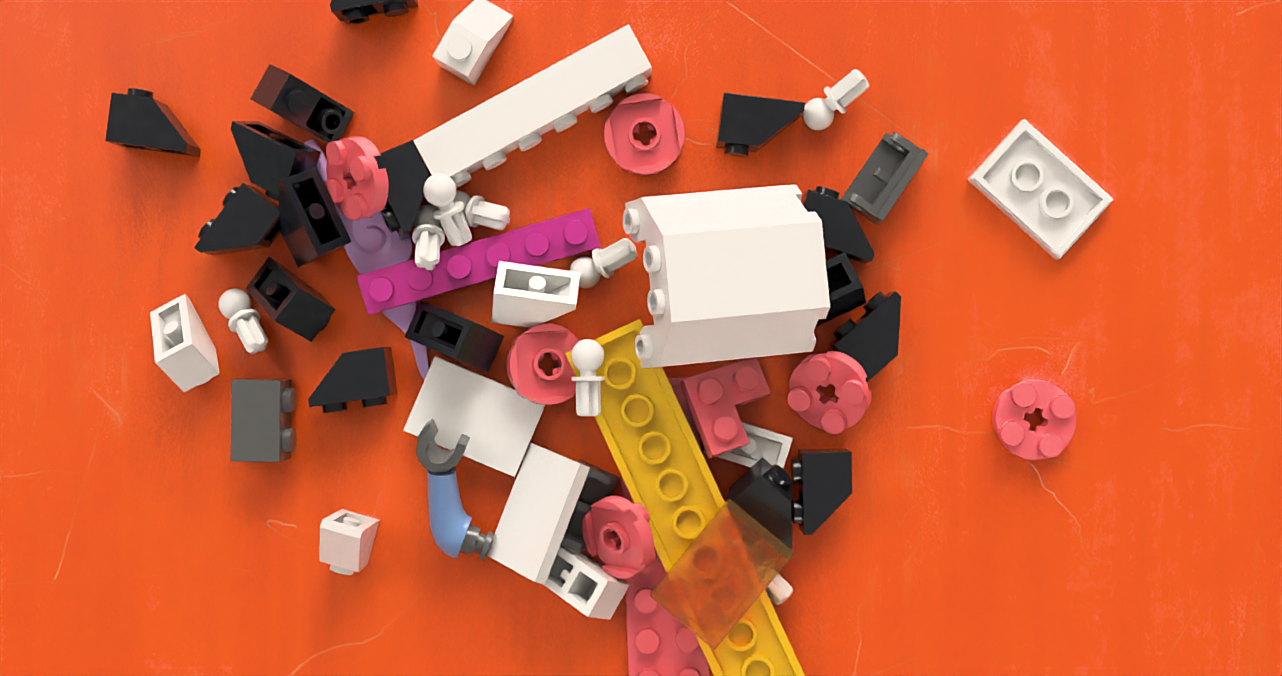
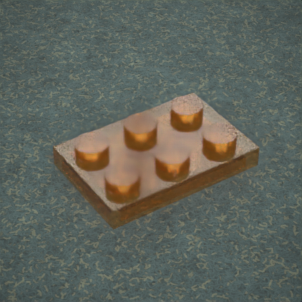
(721, 573)

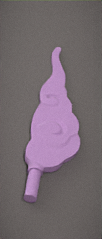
(374, 249)

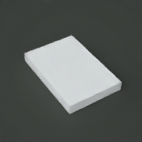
(1040, 189)
(479, 407)
(537, 513)

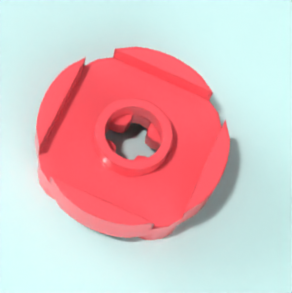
(625, 122)
(354, 177)
(523, 364)
(818, 409)
(1055, 409)
(635, 546)

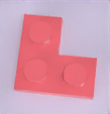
(714, 401)

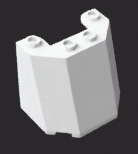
(729, 274)

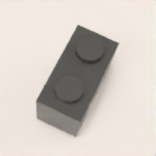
(262, 420)

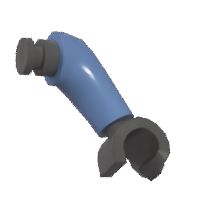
(447, 517)

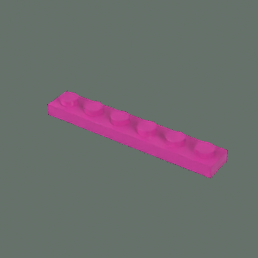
(479, 261)

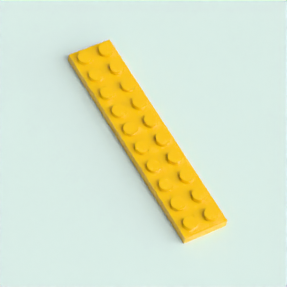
(678, 490)

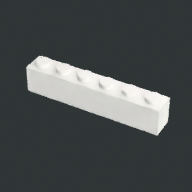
(536, 106)

